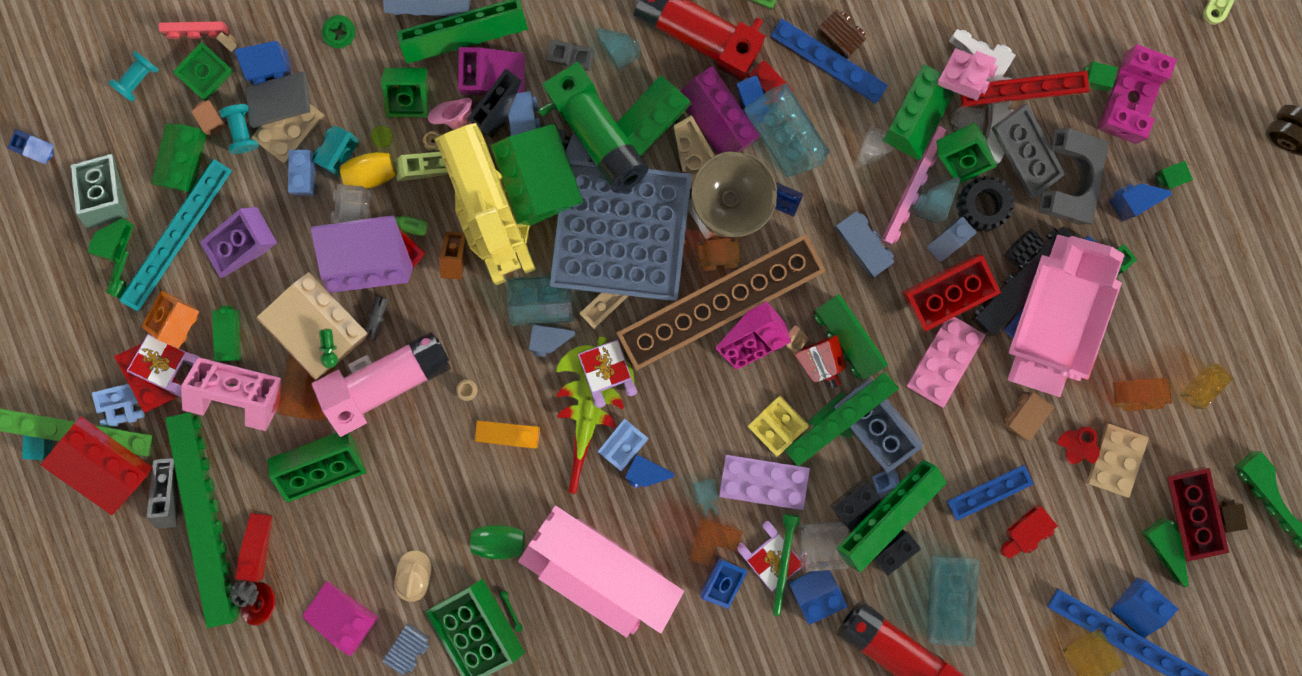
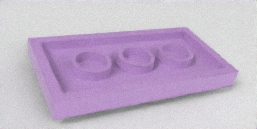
(764, 482)

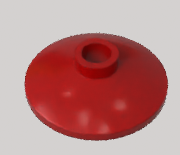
(262, 607)

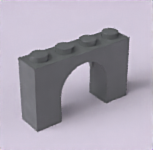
(1090, 156)

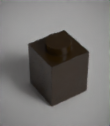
(1233, 516)

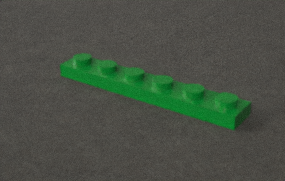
(841, 418)

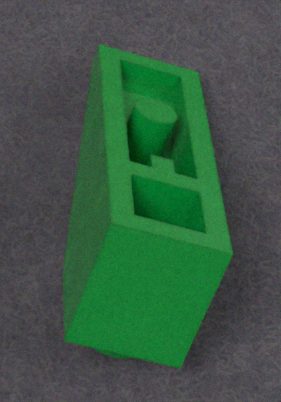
(1168, 547)

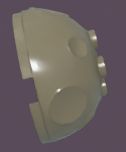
(734, 194)

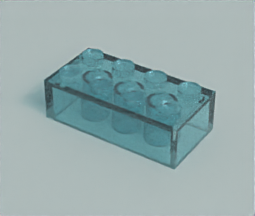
(952, 600)

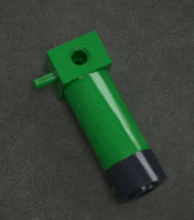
(580, 106)

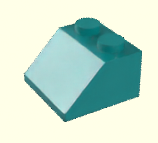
(336, 149)

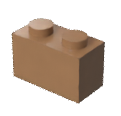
(1028, 416)

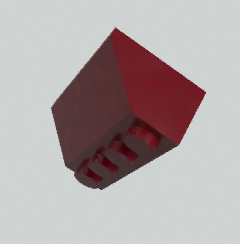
(1197, 513)

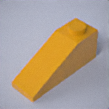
(507, 434)

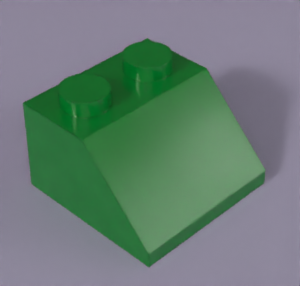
(405, 92)
(966, 153)

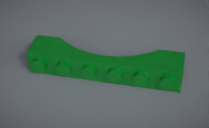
(1261, 477)

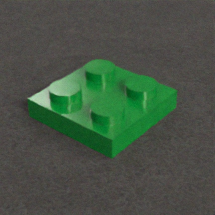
(203, 71)

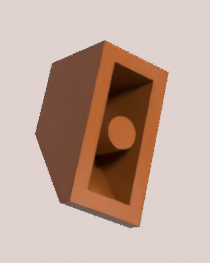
(453, 255)

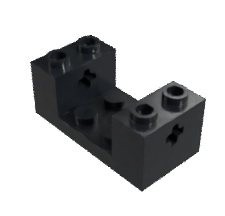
(855, 507)

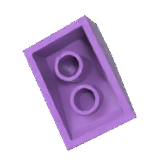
(238, 241)

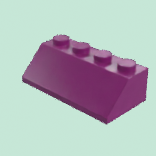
(719, 113)

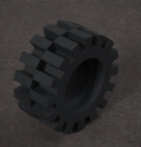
(1024, 248)

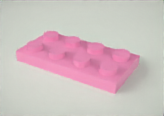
(945, 361)

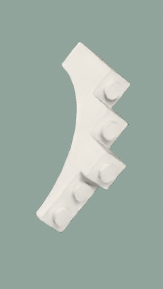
(998, 111)

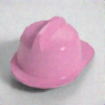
(452, 113)

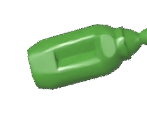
(412, 225)

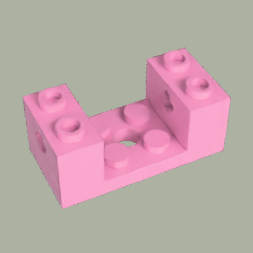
(253, 391)

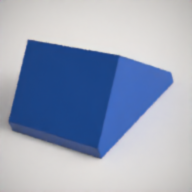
(723, 582)

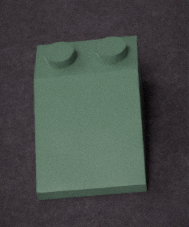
(98, 192)

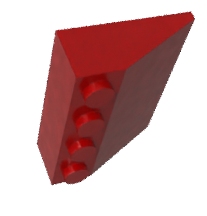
(96, 466)

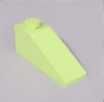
(419, 166)

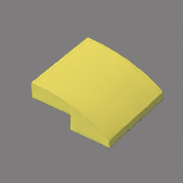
(778, 425)

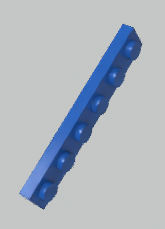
(828, 61)

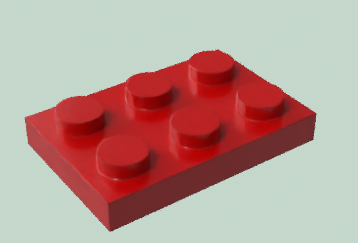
(147, 394)

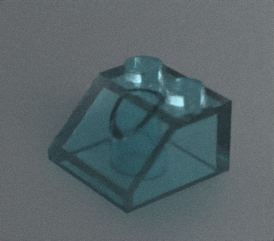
(936, 202)

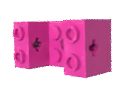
(1143, 74)

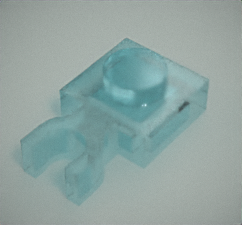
(706, 493)

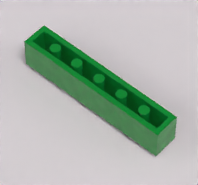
(462, 30)
(891, 515)

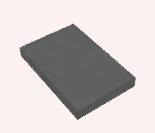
(278, 99)

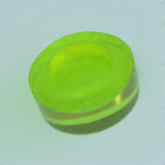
(382, 136)

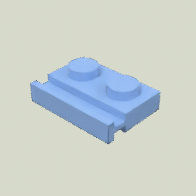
(623, 445)

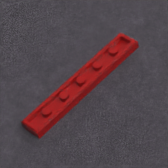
(1031, 88)

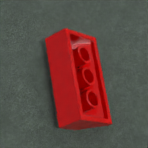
(951, 292)

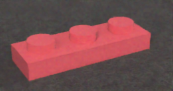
(193, 30)

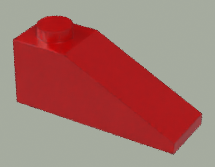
(254, 548)

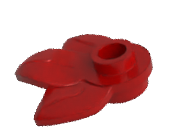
(1077, 448)

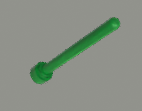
(790, 523)

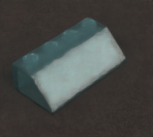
(787, 131)

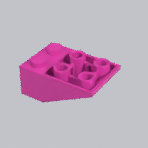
(754, 336)

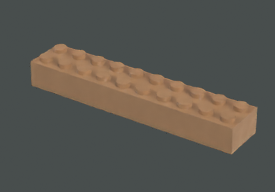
(721, 302)

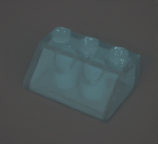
(535, 302)

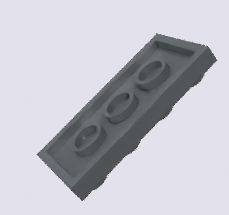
(1028, 151)

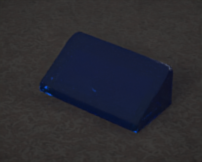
(787, 199)

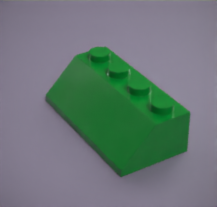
(653, 114)
(918, 114)
(853, 339)
(315, 466)

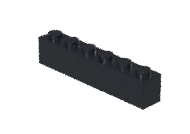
(1015, 290)

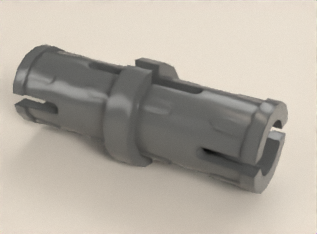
(376, 317)

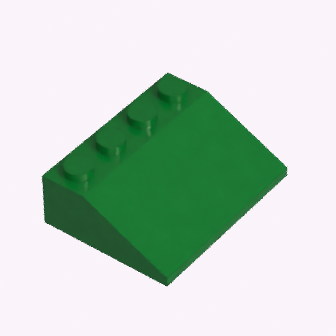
(536, 174)
(475, 631)

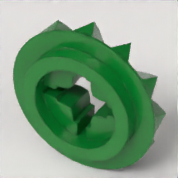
(334, 23)

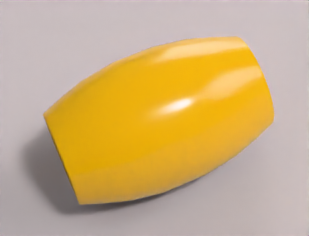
(368, 170)

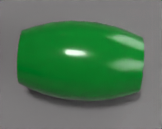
(497, 542)

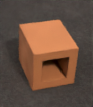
(208, 117)

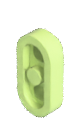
(1220, 7)

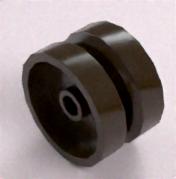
(1287, 129)

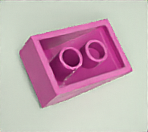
(340, 618)

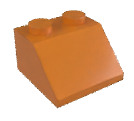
(170, 319)

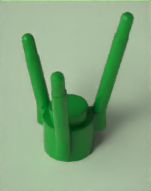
(116, 285)

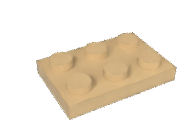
(287, 133)
(1118, 460)

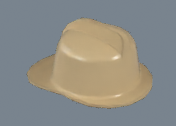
(412, 576)

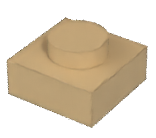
(229, 42)
(798, 340)

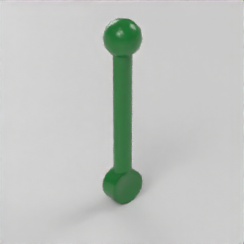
(518, 626)

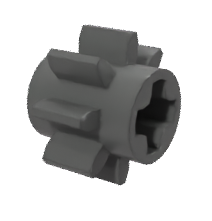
(244, 593)

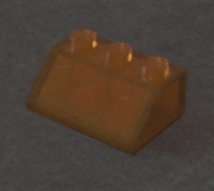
(298, 394)

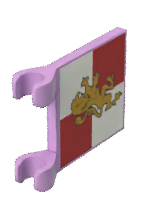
(160, 363)
(604, 369)
(767, 558)

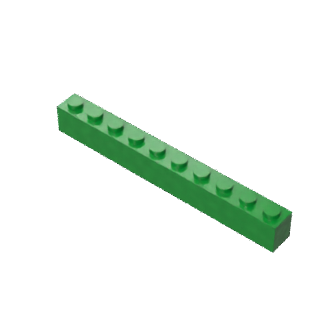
(201, 519)

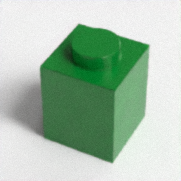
(1100, 76)
(1173, 176)

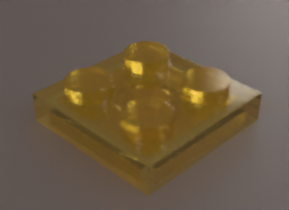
(1093, 655)

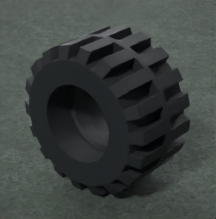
(1000, 195)

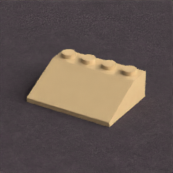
(299, 317)

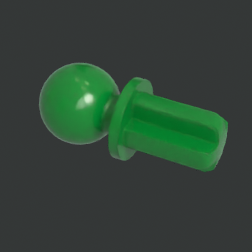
(328, 358)

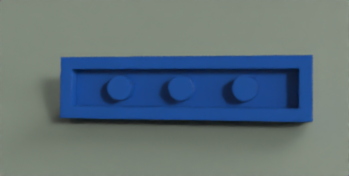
(989, 492)

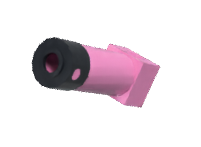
(350, 397)

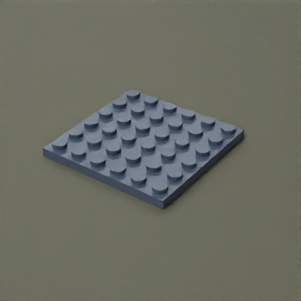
(623, 239)

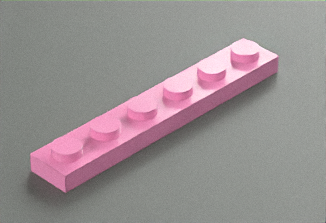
(910, 193)

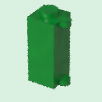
(226, 334)

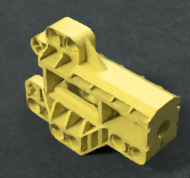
(484, 203)

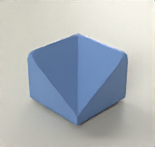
(885, 482)

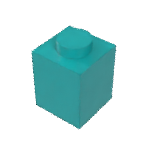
(36, 448)

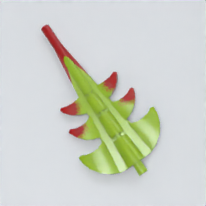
(586, 412)

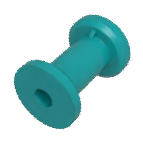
(133, 76)
(238, 128)

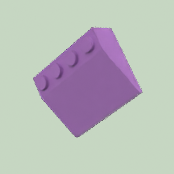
(361, 254)

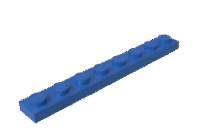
(1121, 636)

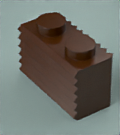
(842, 34)

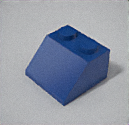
(264, 62)
(1134, 200)
(817, 595)
(1144, 608)

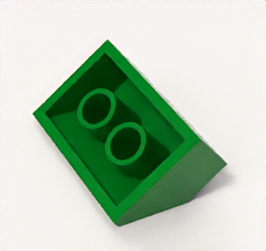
(179, 157)

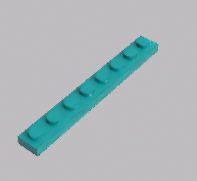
(175, 235)

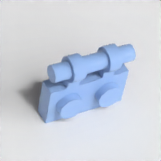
(116, 398)

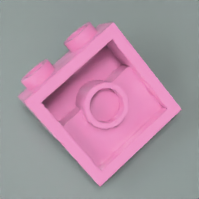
(968, 73)

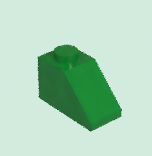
(111, 241)

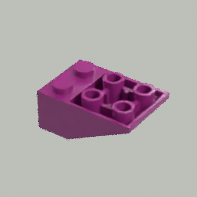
(483, 66)

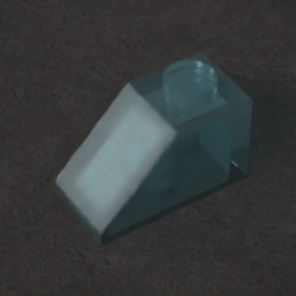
(619, 47)

